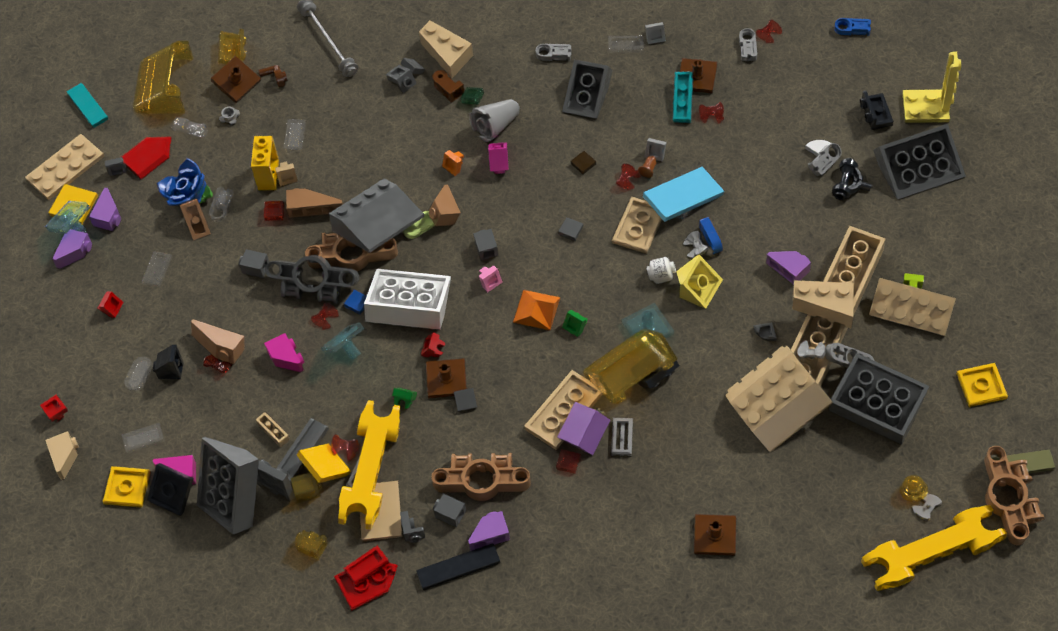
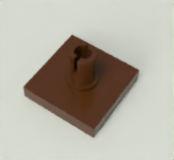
(703, 73)
(235, 79)
(445, 377)
(715, 534)

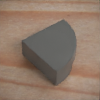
(765, 331)

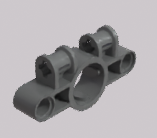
(291, 278)

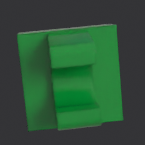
(574, 323)
(404, 394)

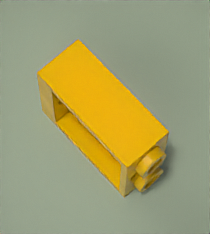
(264, 162)

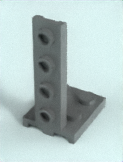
(279, 479)

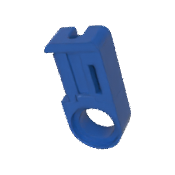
(854, 26)
(710, 235)

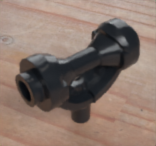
(849, 168)

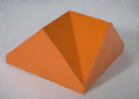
(536, 310)

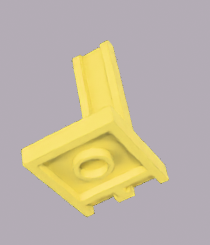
(933, 105)

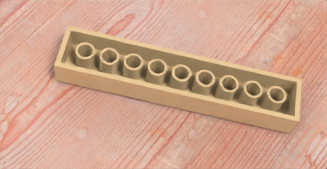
(852, 264)

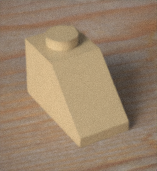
(63, 452)

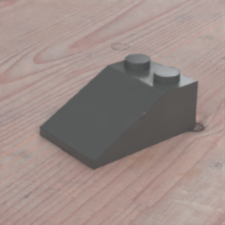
(587, 88)

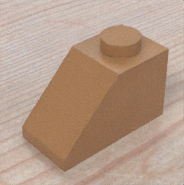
(444, 208)

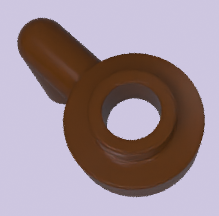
(280, 76)

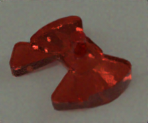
(764, 33)
(716, 110)
(627, 171)
(320, 318)
(211, 361)
(350, 446)

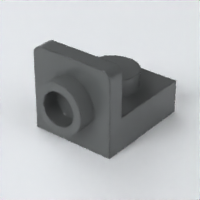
(402, 77)
(410, 532)

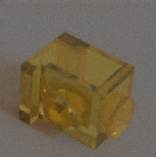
(311, 544)

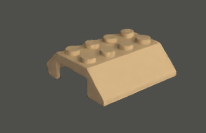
(778, 398)

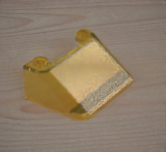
(153, 89)
(630, 363)

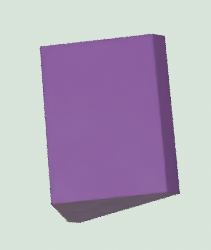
(583, 428)

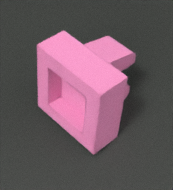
(489, 278)

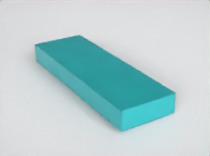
(682, 97)
(87, 105)

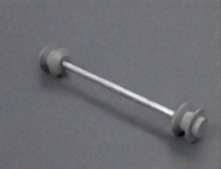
(347, 65)

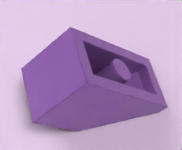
(105, 212)
(72, 248)
(789, 264)
(489, 530)

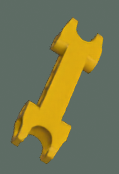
(362, 495)
(902, 560)

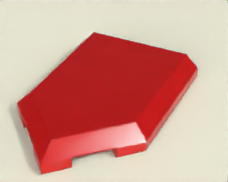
(147, 155)
(367, 590)

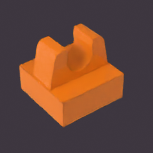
(452, 162)

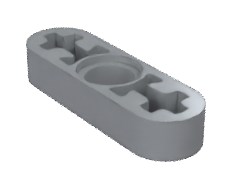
(843, 350)

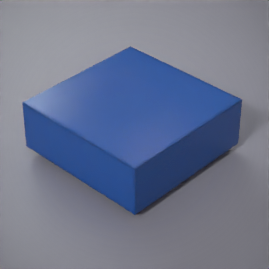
(355, 302)

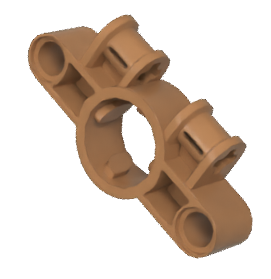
(333, 245)
(1015, 475)
(504, 476)

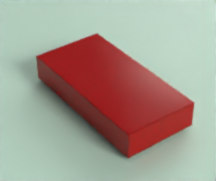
(366, 565)

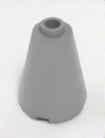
(493, 118)

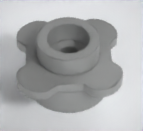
(229, 111)

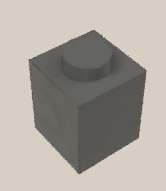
(485, 244)
(253, 263)
(449, 510)

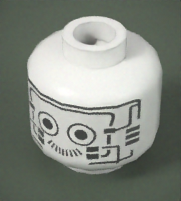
(661, 270)

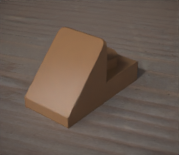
(195, 219)

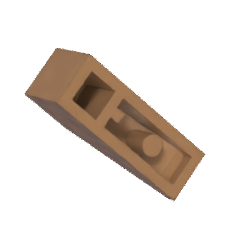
(308, 203)
(219, 342)

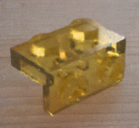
(231, 46)

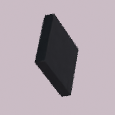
(169, 489)

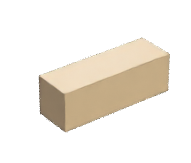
(271, 428)

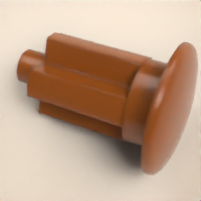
(647, 168)

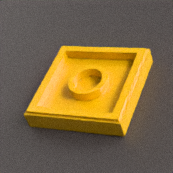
(72, 193)
(982, 384)
(322, 463)
(126, 486)

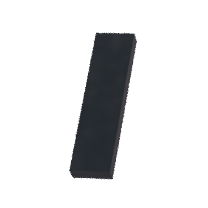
(458, 566)

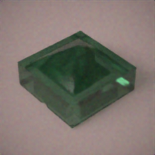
(472, 95)

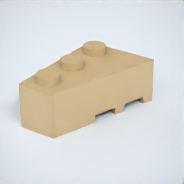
(446, 47)
(825, 299)

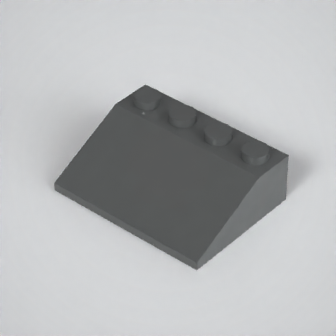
(920, 161)
(375, 215)
(878, 398)
(227, 484)

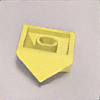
(698, 282)

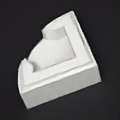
(816, 146)

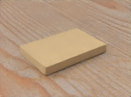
(637, 226)
(389, 519)

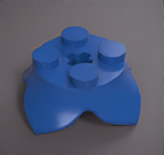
(185, 187)

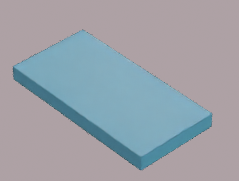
(683, 194)

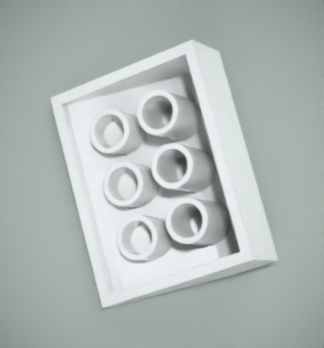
(407, 299)

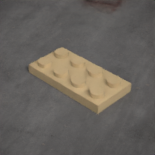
(64, 166)
(912, 306)
(552, 414)

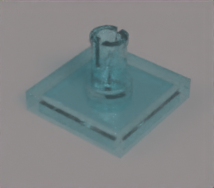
(68, 218)
(648, 318)
(343, 340)

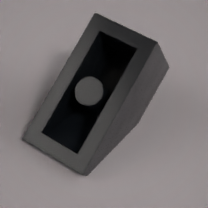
(168, 363)

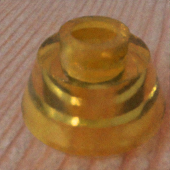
(913, 488)

